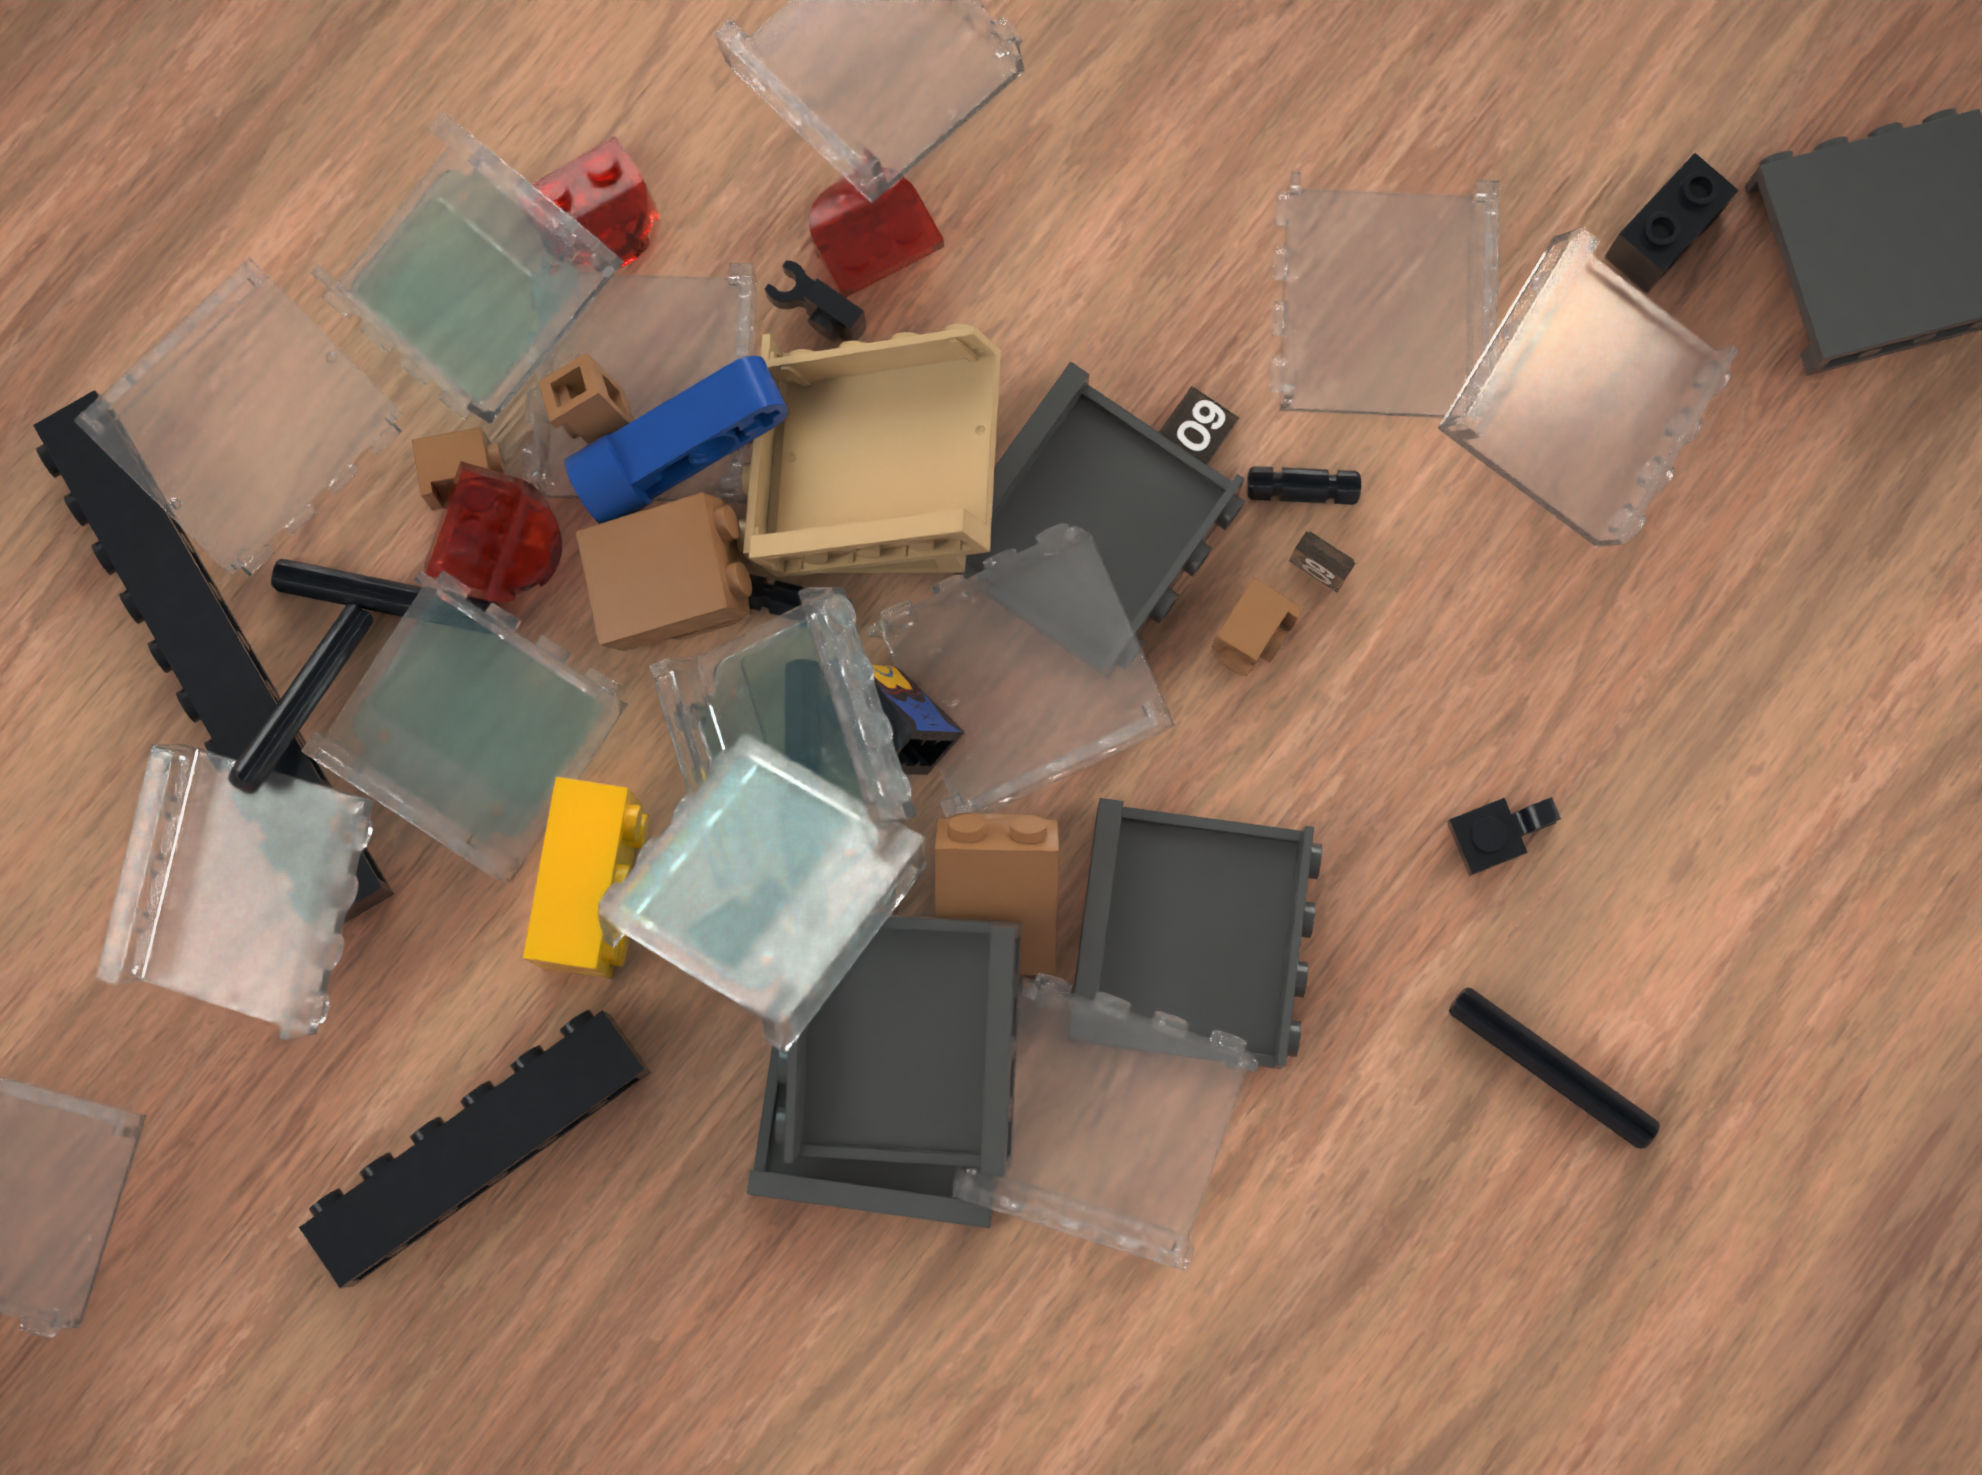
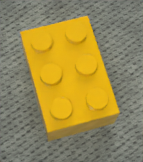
(583, 853)

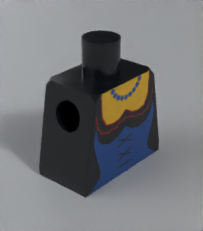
(918, 724)

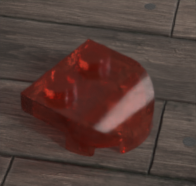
(606, 197)
(870, 240)
(495, 534)

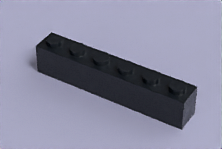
(473, 1149)

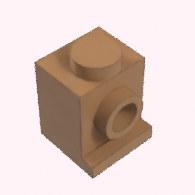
(584, 400)
(440, 455)
(1254, 628)

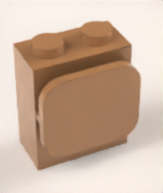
(665, 572)
(1002, 872)

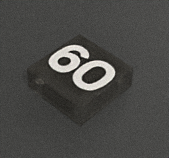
(1199, 425)
(1322, 561)

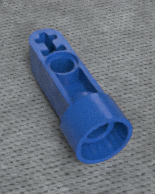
(676, 439)

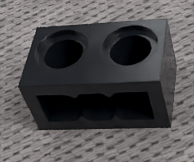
(1671, 223)

